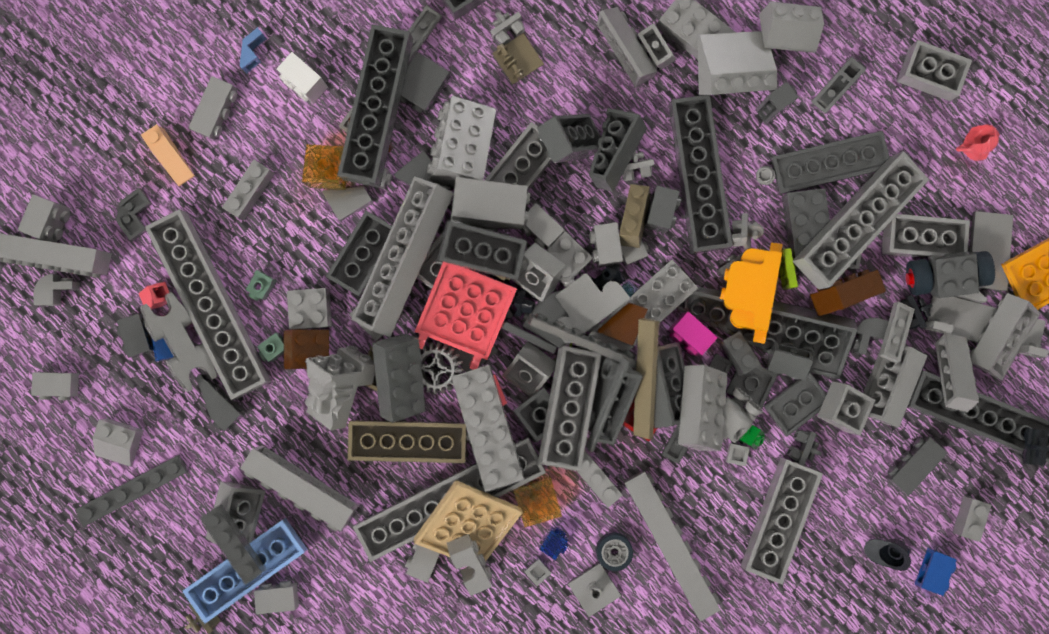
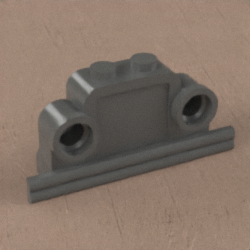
(612, 399)

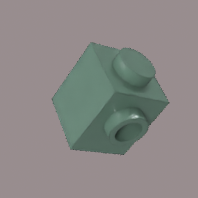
(272, 348)

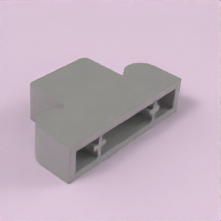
(587, 304)

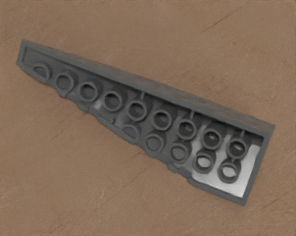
(826, 335)

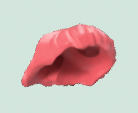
(980, 142)

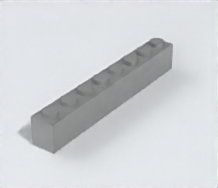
(672, 546)

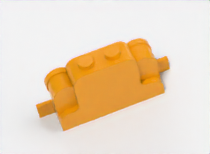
(752, 289)

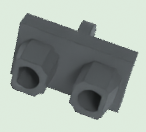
(805, 451)

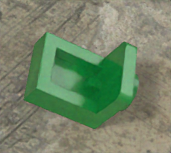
(753, 437)

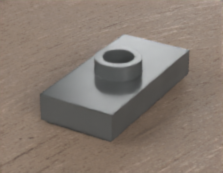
(721, 271)

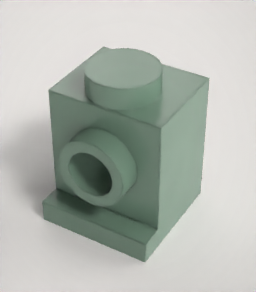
(267, 284)

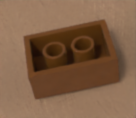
(848, 292)

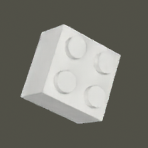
(301, 78)

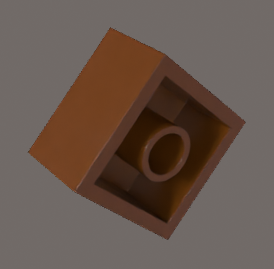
(303, 345)

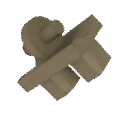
(193, 623)

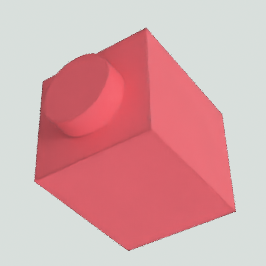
(154, 295)

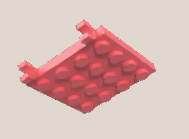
(465, 311)

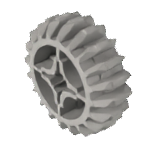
(438, 359)

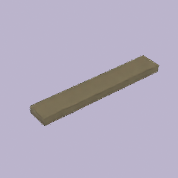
(647, 365)

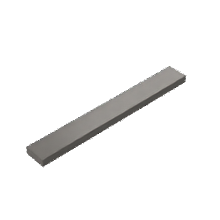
(420, 32)

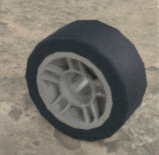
(622, 557)

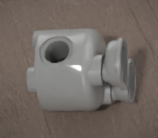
(736, 417)

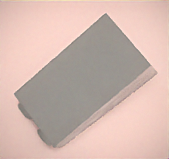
(489, 204)

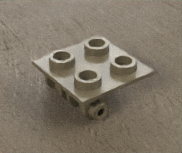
(517, 58)

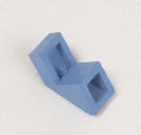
(250, 42)

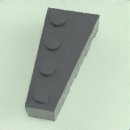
(616, 147)

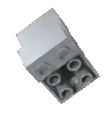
(335, 383)

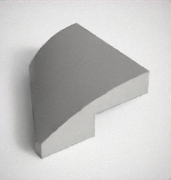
(347, 201)

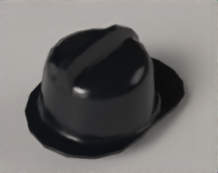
(889, 553)

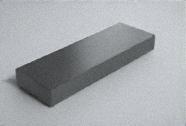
(529, 337)

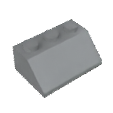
(791, 26)
(243, 506)

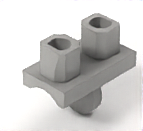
(504, 24)
(644, 165)
(746, 232)

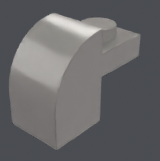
(49, 288)

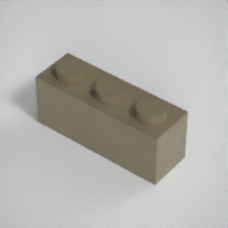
(635, 216)

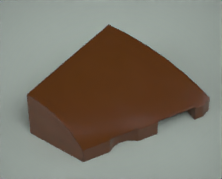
(624, 324)

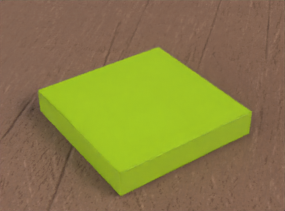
(787, 270)

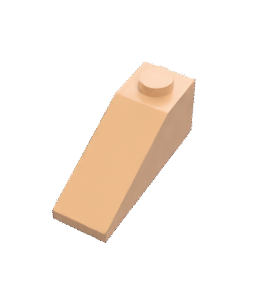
(167, 154)

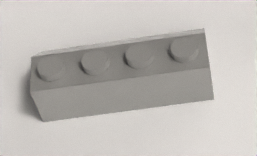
(626, 46)
(1004, 336)
(893, 385)

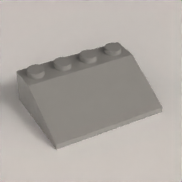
(735, 63)

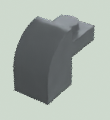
(868, 328)

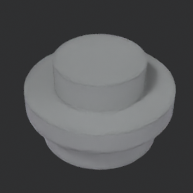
(765, 175)

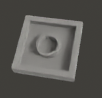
(594, 589)

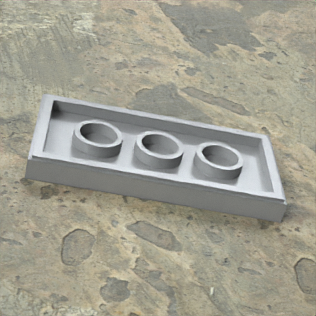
(993, 234)

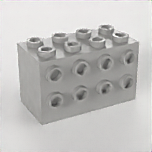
(461, 141)

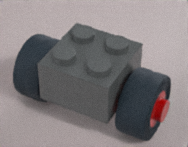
(950, 274)

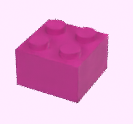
(691, 334)

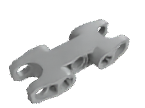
(173, 331)

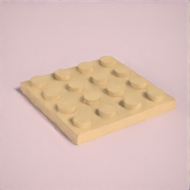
(469, 512)

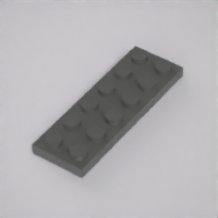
(830, 162)

